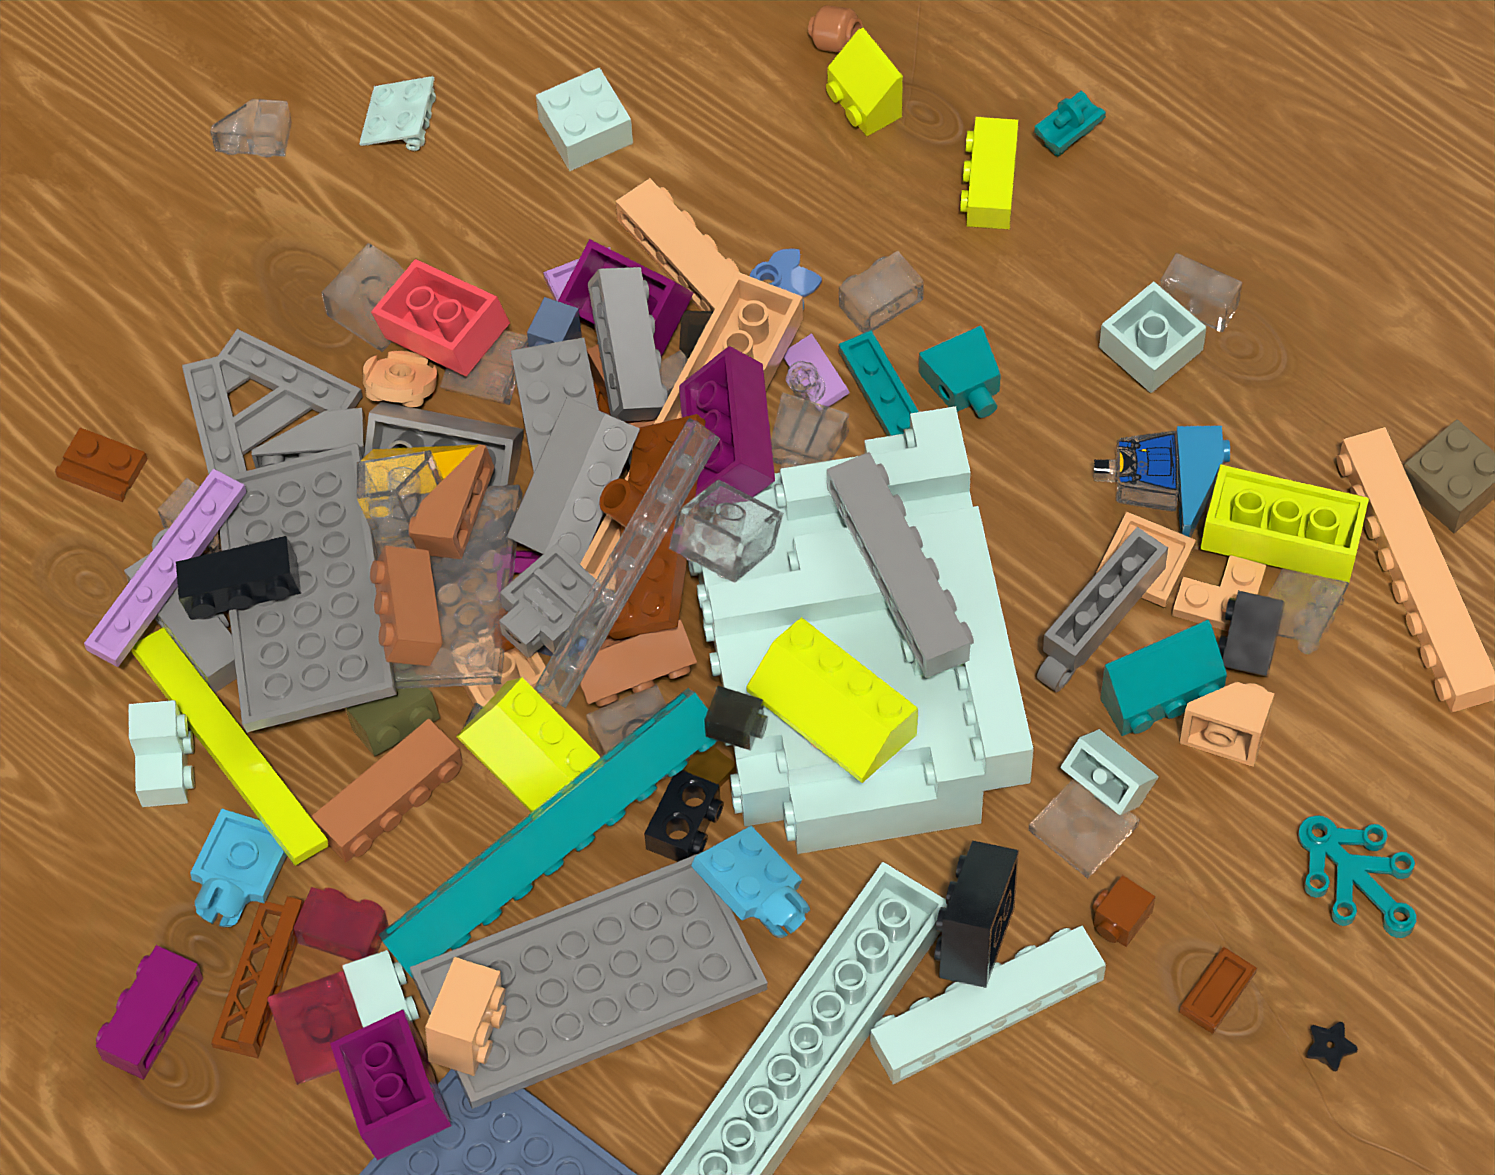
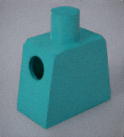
(963, 372)

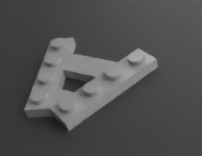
(295, 391)

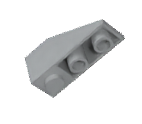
(318, 434)

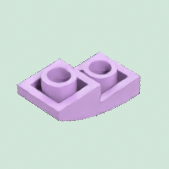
(810, 351)

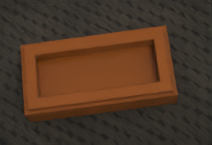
(1218, 990)

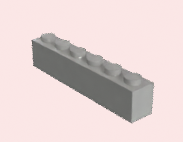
(899, 565)

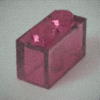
(340, 924)

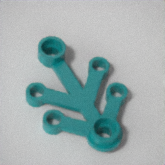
(1355, 870)

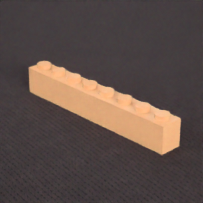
(1418, 571)

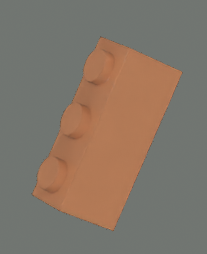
(406, 606)

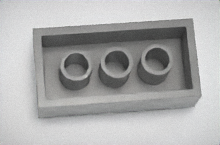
(543, 382)

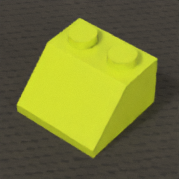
(866, 84)

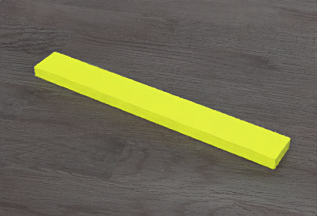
(230, 747)

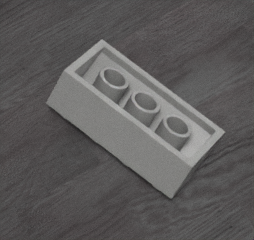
(411, 427)
(565, 490)

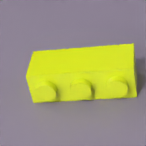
(990, 172)

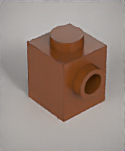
(1122, 911)

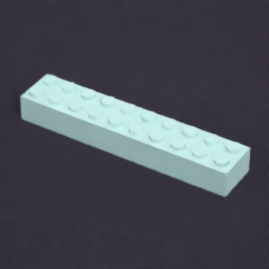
(815, 1031)

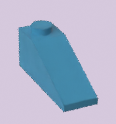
(1199, 459)

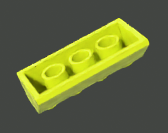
(1284, 523)
(833, 700)
(526, 744)

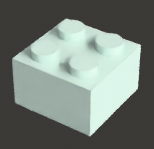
(584, 119)
(1152, 337)

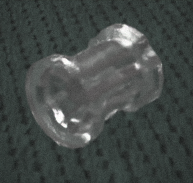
(809, 372)

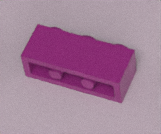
(148, 1011)

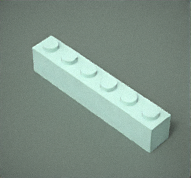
(973, 1013)

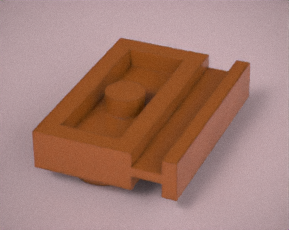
(101, 464)

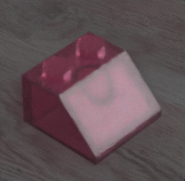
(311, 1020)

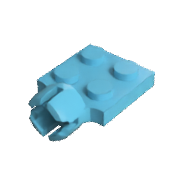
(235, 867)
(754, 881)

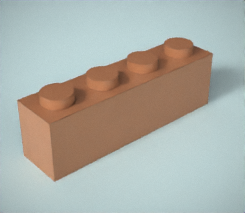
(388, 791)

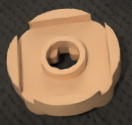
(399, 378)

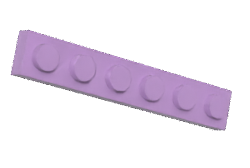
(158, 575)

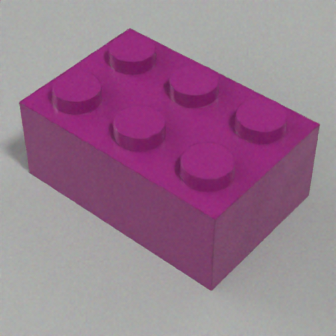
(665, 301)
(390, 1085)

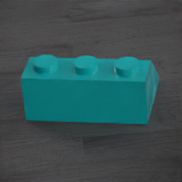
(1162, 678)

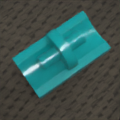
(1069, 122)

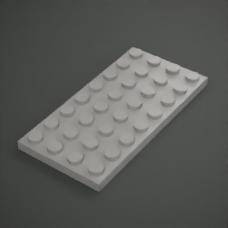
(322, 644)
(603, 976)

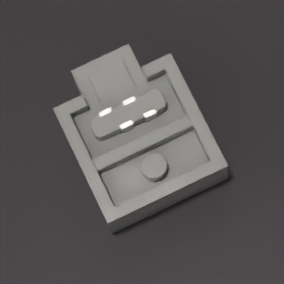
(544, 601)

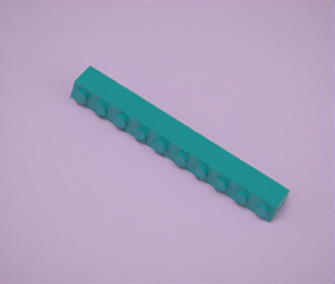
(550, 833)

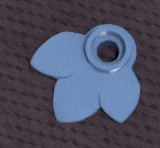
(787, 274)

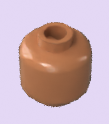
(833, 27)

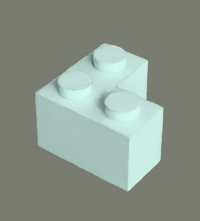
(161, 753)

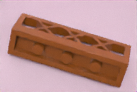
(268, 980)

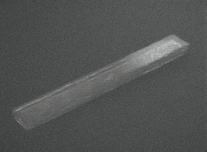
(627, 563)

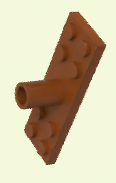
(658, 593)

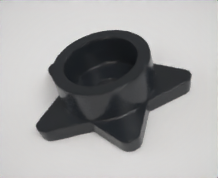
(1327, 1055)

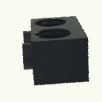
(676, 815)

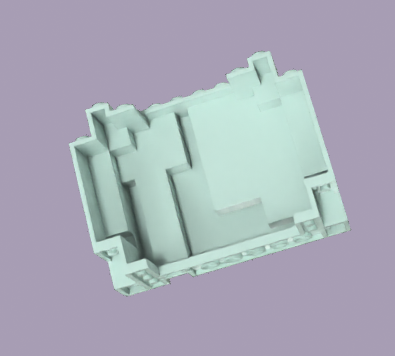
(968, 717)

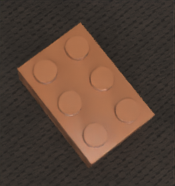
(636, 662)

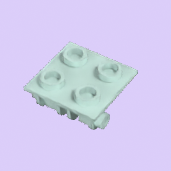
(399, 113)

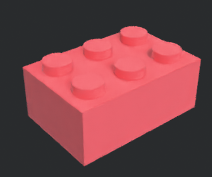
(440, 317)

